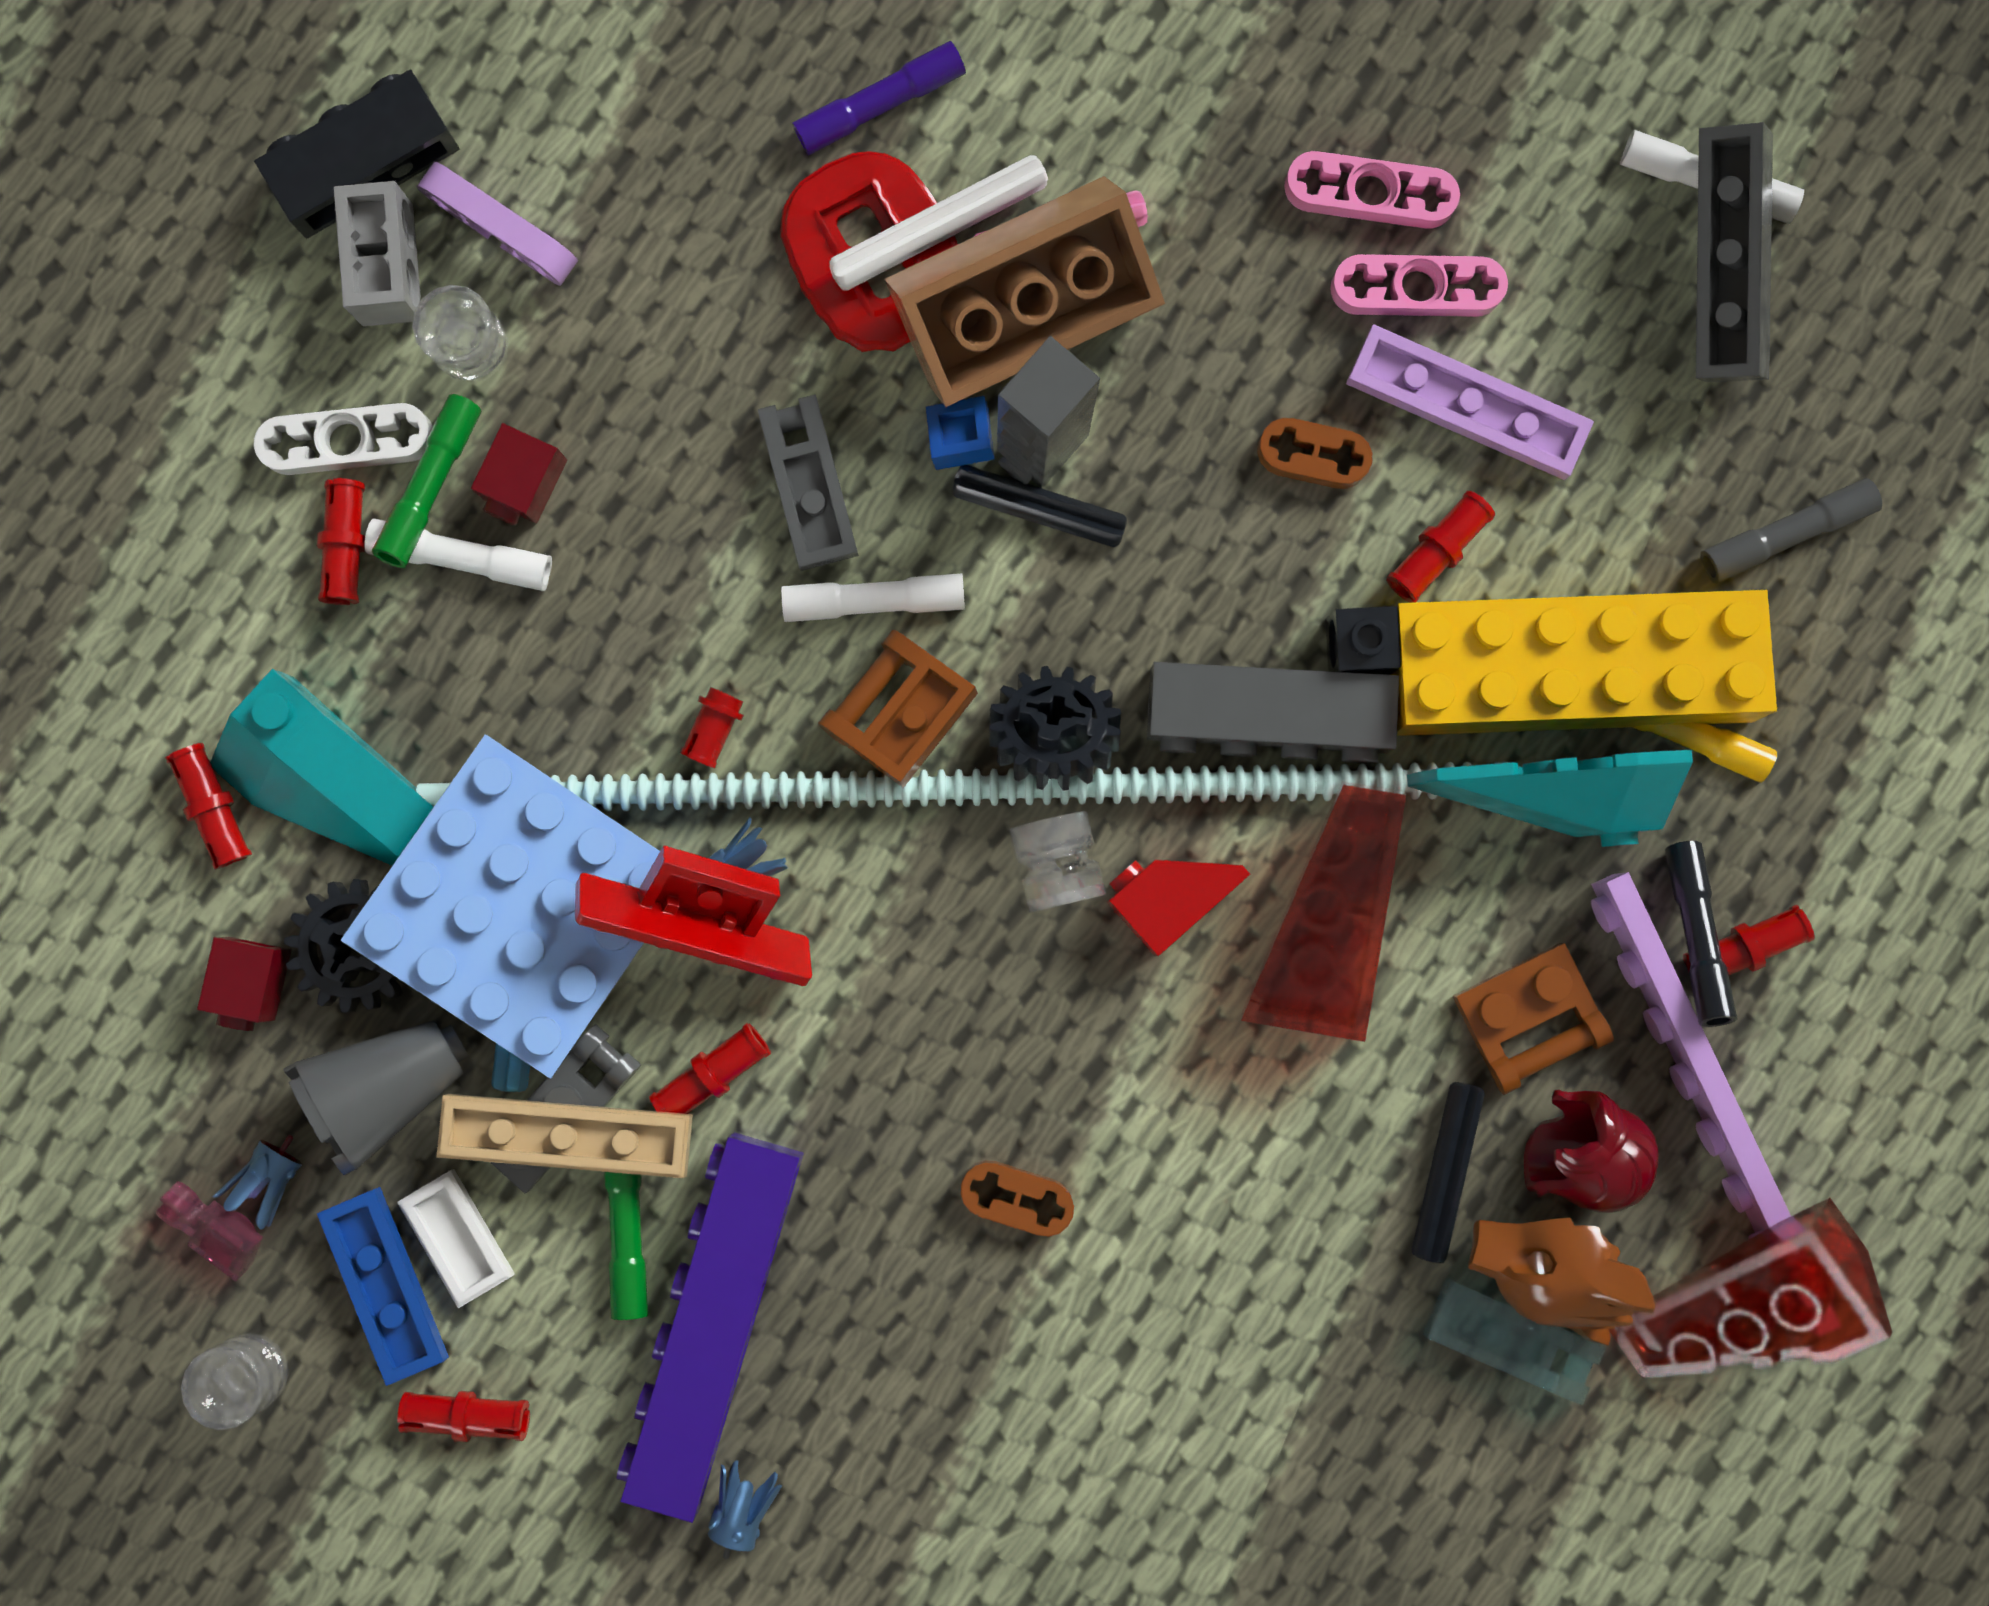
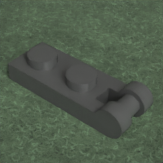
(808, 485)
(571, 1087)

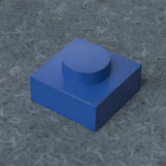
(960, 433)

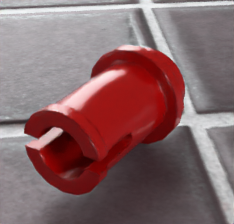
(712, 727)

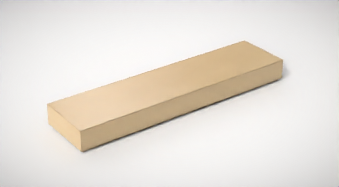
(564, 1136)

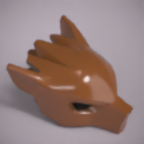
(1561, 1275)

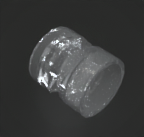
(460, 334)
(1061, 839)
(234, 1381)

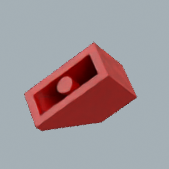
(1170, 897)

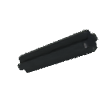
(1039, 505)
(1448, 1172)

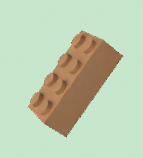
(1000, 295)

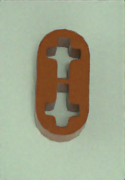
(1317, 439)
(1011, 1212)

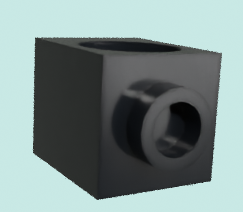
(1363, 640)

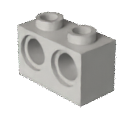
(377, 253)

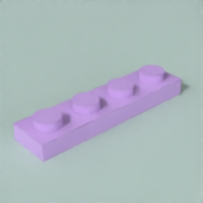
(1469, 402)

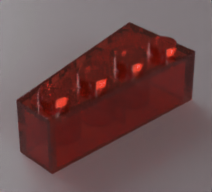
(1331, 935)

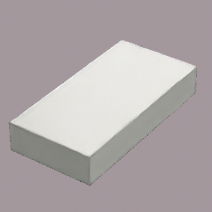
(455, 1238)

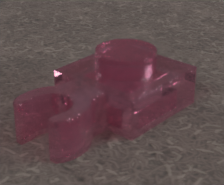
(217, 1235)

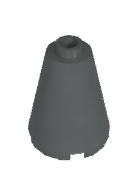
(375, 1088)

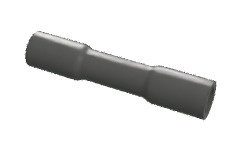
(1825, 515)

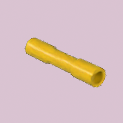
(1721, 747)

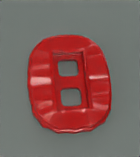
(813, 238)

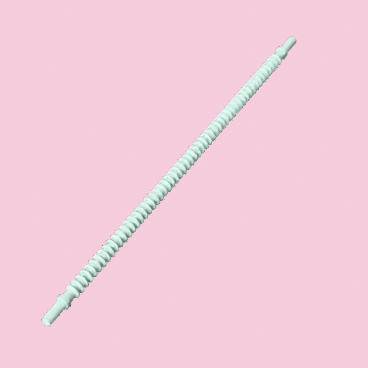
(973, 787)

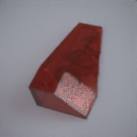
(1773, 1299)

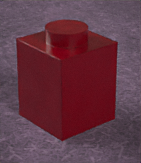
(518, 476)
(243, 982)

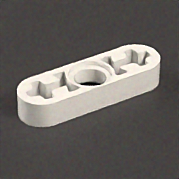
(302, 459)

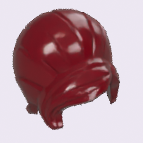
(1591, 1154)

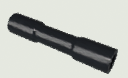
(1707, 970)

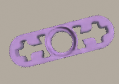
(491, 217)

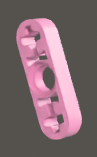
(1390, 173)
(1462, 300)

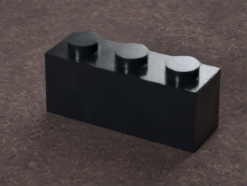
(373, 140)

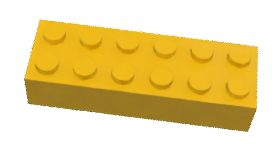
(1584, 662)

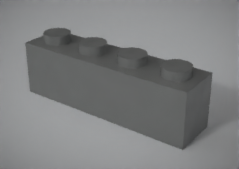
(1734, 252)
(1045, 413)
(1272, 709)

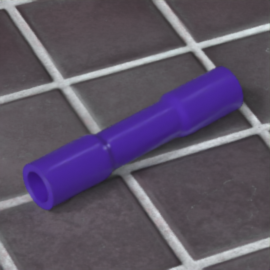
(911, 81)

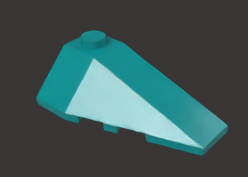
(315, 771)
(1574, 797)

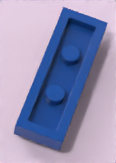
(383, 1286)

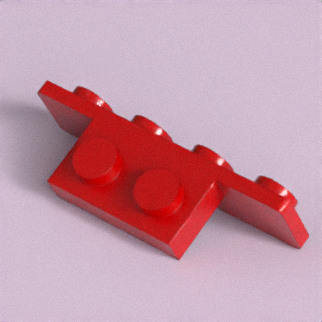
(700, 912)

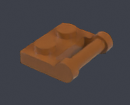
(913, 717)
(1523, 999)

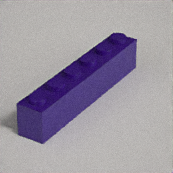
(711, 1326)

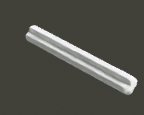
(938, 222)

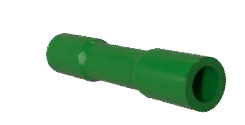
(411, 512)
(627, 1263)

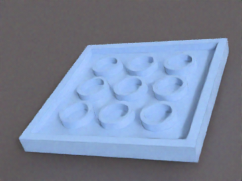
(487, 907)

